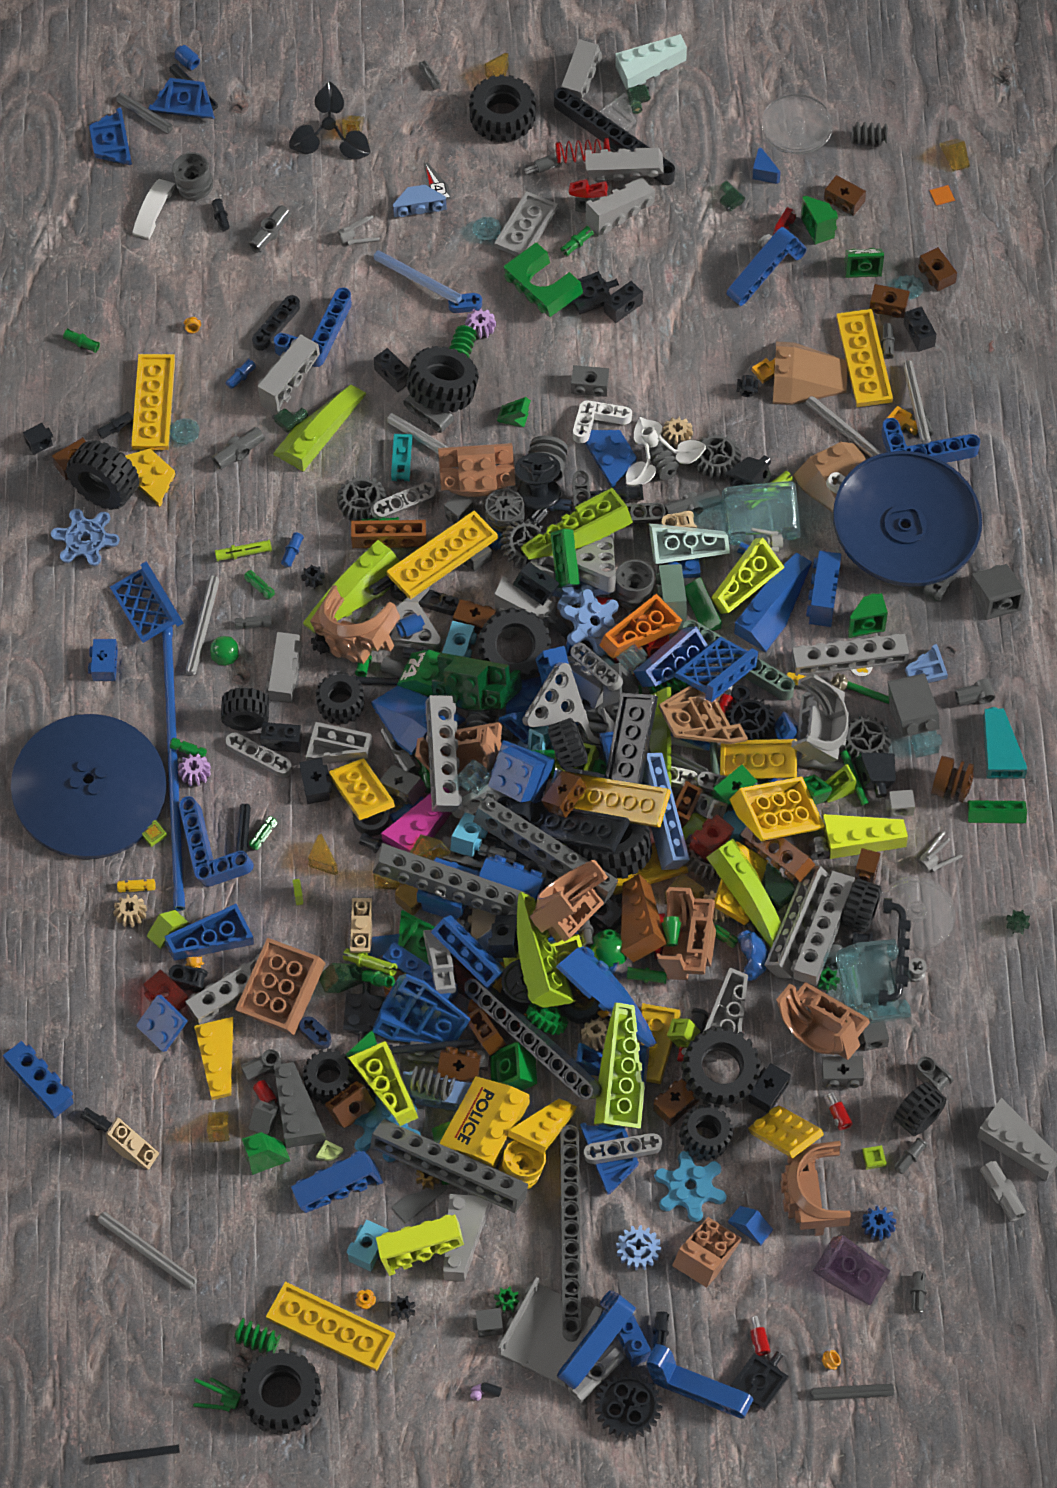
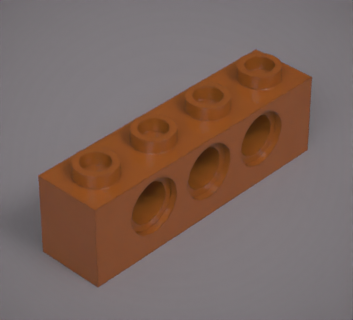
(389, 532)
(797, 868)

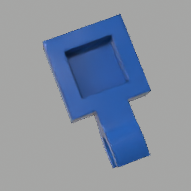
(690, 567)

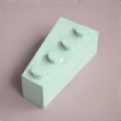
(649, 60)
(686, 543)

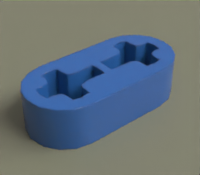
(466, 303)

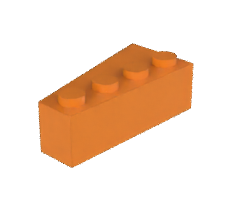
(641, 627)

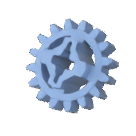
(647, 1249)

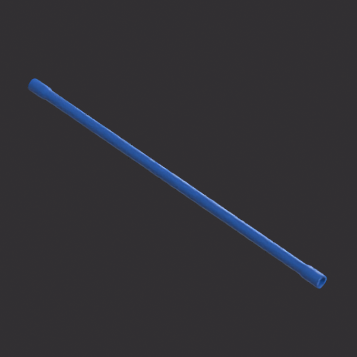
(178, 894)

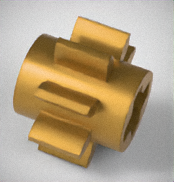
(426, 1183)

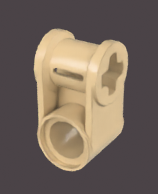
(679, 519)

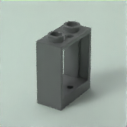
(612, 698)

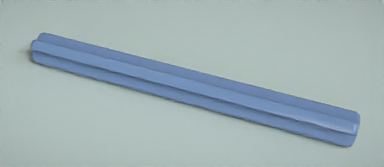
(417, 277)

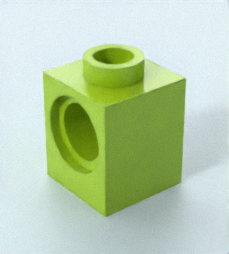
(682, 1032)

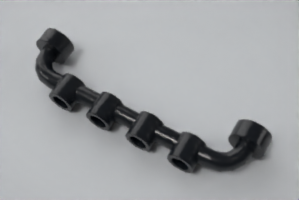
(901, 961)

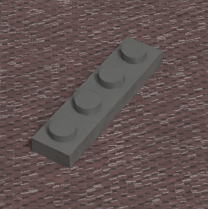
(432, 1057)

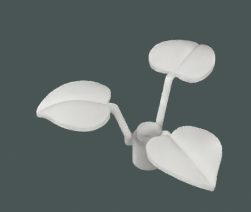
(649, 434)

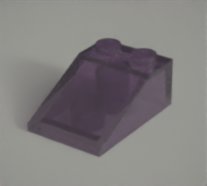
(851, 1269)

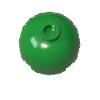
(608, 947)

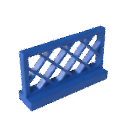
(161, 599)
(728, 674)

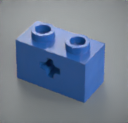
(104, 659)
(634, 1342)

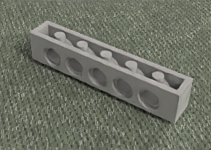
(842, 661)
(441, 800)
(795, 922)
(811, 971)
(221, 1002)

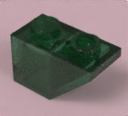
(777, 887)
(341, 977)

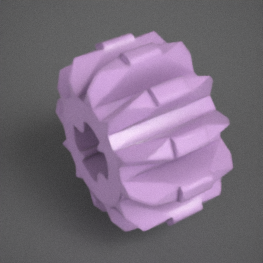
(482, 322)
(201, 771)

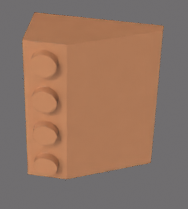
(280, 986)

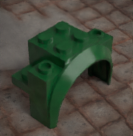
(468, 679)

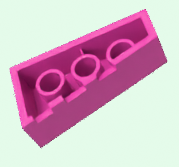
(416, 821)

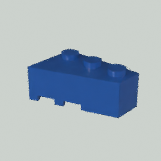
(513, 875)

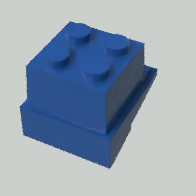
(521, 772)
(439, 906)

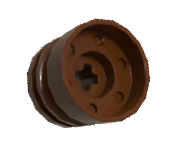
(952, 779)

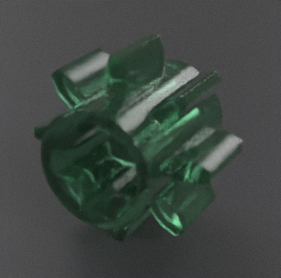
(1023, 922)

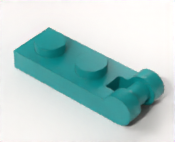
(401, 456)

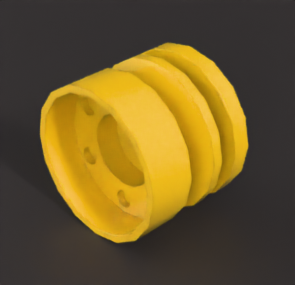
(523, 1156)

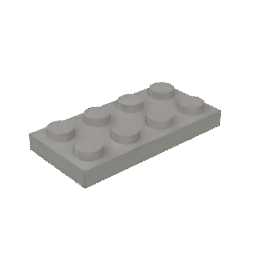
(526, 224)

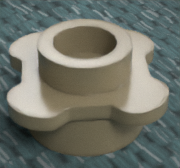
(839, 681)

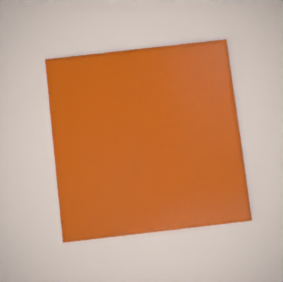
(942, 195)

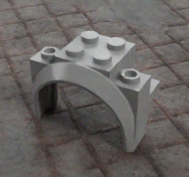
(820, 731)

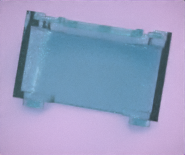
(760, 507)
(863, 972)

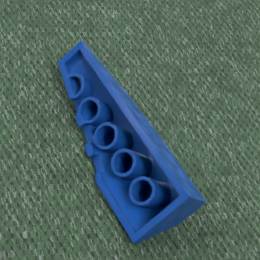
(772, 606)
(597, 981)

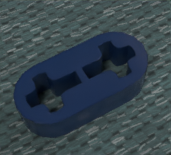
(318, 1030)

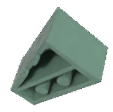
(672, 589)

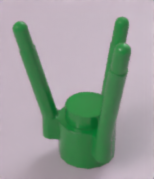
(229, 1396)

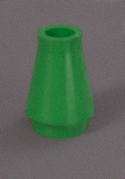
(671, 929)

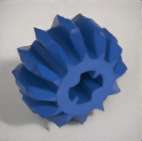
(870, 1223)

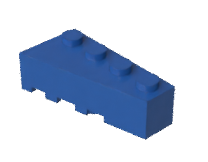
(824, 590)
(671, 657)
(546, 661)
(210, 935)
(336, 1181)

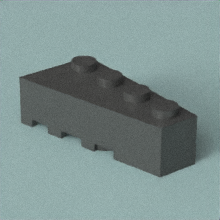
(298, 1115)

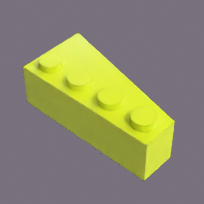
(749, 574)
(851, 833)
(384, 1078)
(418, 1242)

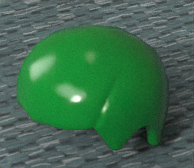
(224, 650)

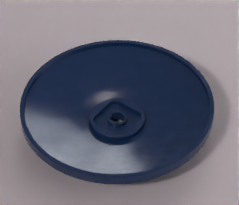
(912, 490)
(96, 816)

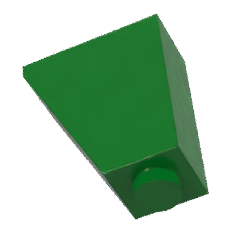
(264, 1152)

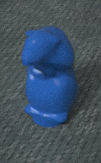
(755, 952)

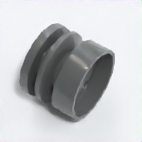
(192, 176)
(552, 446)
(503, 508)
(633, 584)

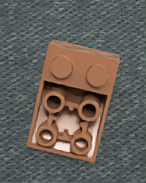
(706, 1252)

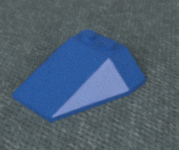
(405, 716)
(418, 1014)

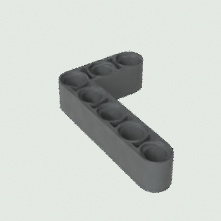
(646, 508)

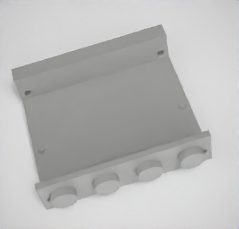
(536, 1333)

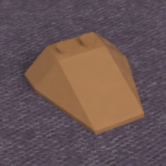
(806, 373)
(815, 471)
(698, 719)

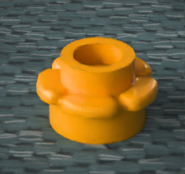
(192, 325)
(194, 961)
(370, 1299)
(831, 1359)

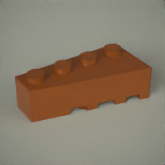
(640, 920)

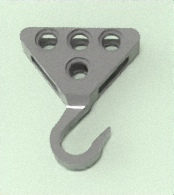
(590, 561)
(410, 607)
(551, 709)

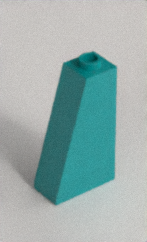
(1002, 750)

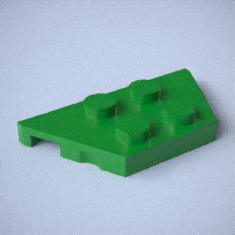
(412, 936)

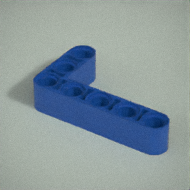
(764, 263)
(327, 329)
(942, 447)
(198, 850)
(597, 1339)
(695, 1386)

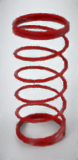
(558, 145)

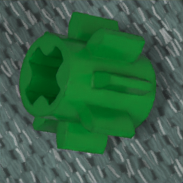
(833, 980)
(509, 1305)

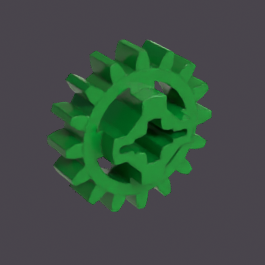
(547, 1018)

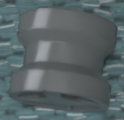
(818, 848)

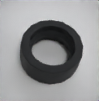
(372, 830)

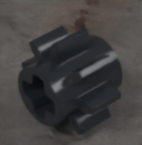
(747, 386)
(313, 576)
(320, 644)
(406, 1313)

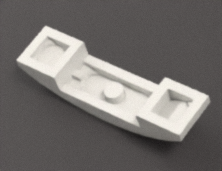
(151, 208)

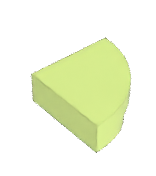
(329, 1151)

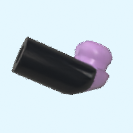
(483, 1388)

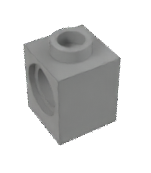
(900, 803)

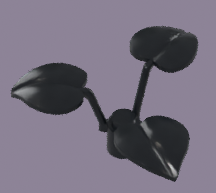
(329, 100)

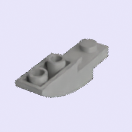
(441, 964)

